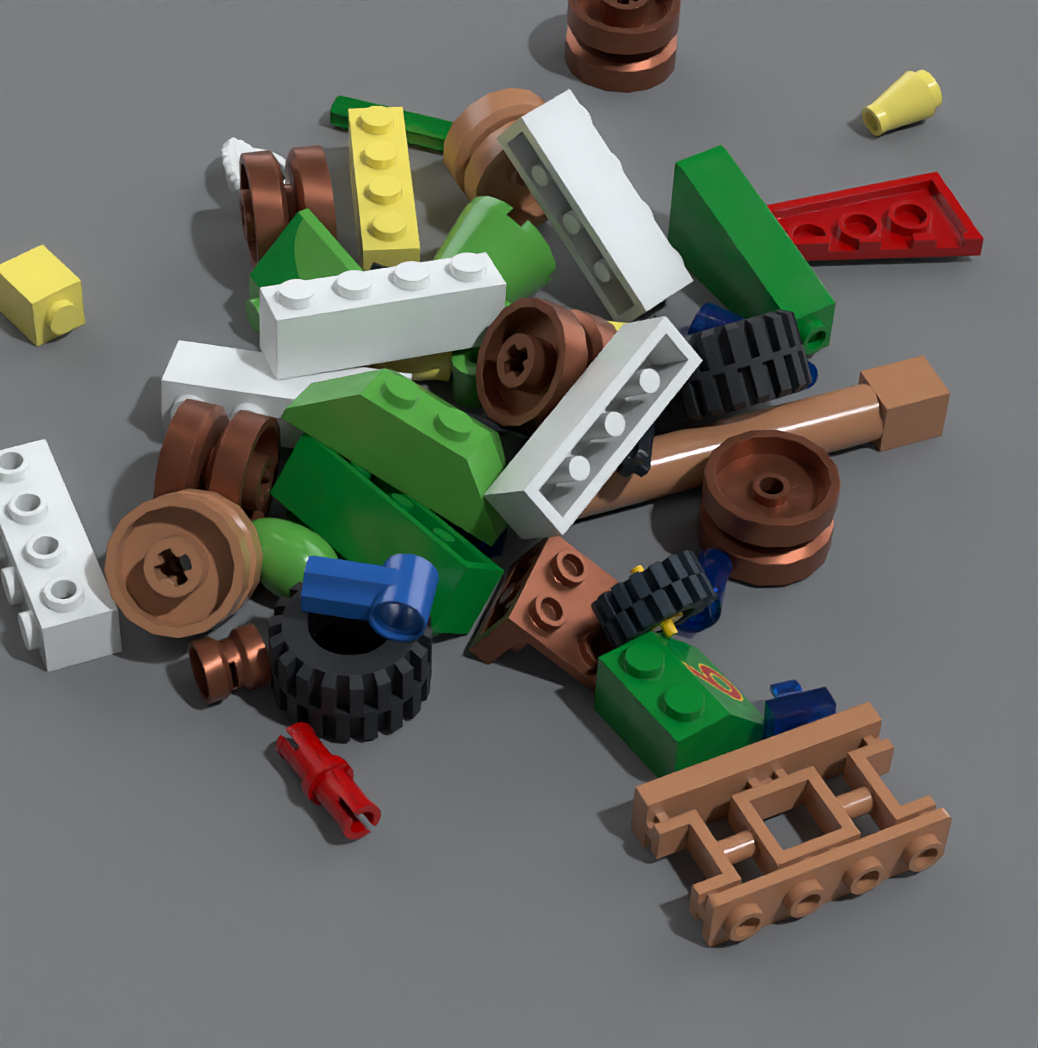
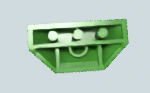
(409, 443)

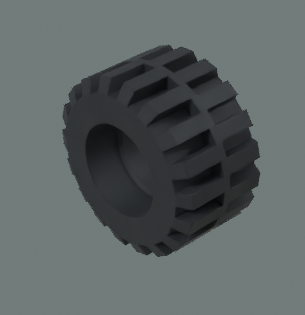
(742, 367)
(344, 691)

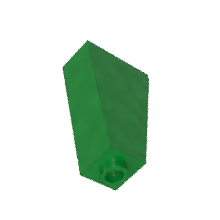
(742, 249)

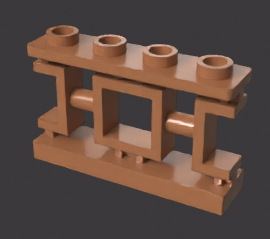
(769, 781)

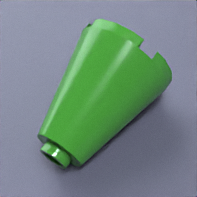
(514, 249)

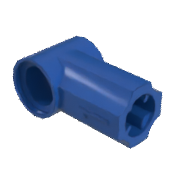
(389, 596)

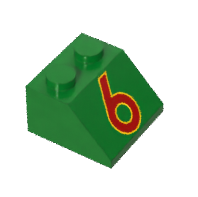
(672, 704)

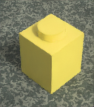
(40, 295)

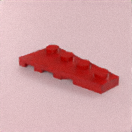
(881, 221)

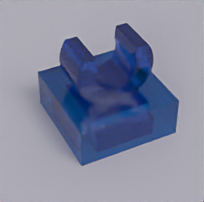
(794, 707)

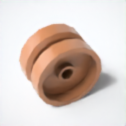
(480, 162)
(147, 571)

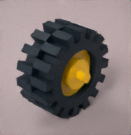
(654, 599)

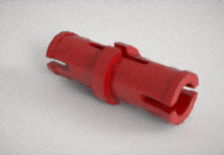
(328, 780)

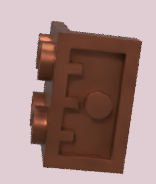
(549, 606)

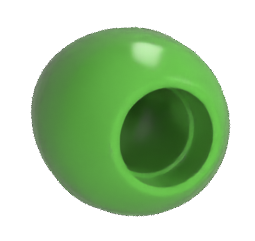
(286, 553)

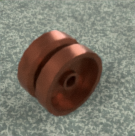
(622, 42)
(270, 204)
(534, 359)
(221, 455)
(769, 506)

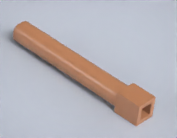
(886, 407)

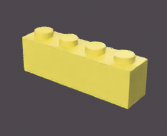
(382, 187)

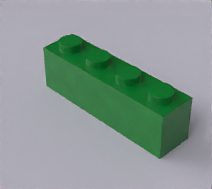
(373, 521)

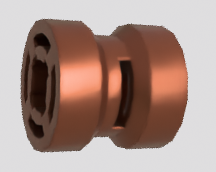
(229, 663)

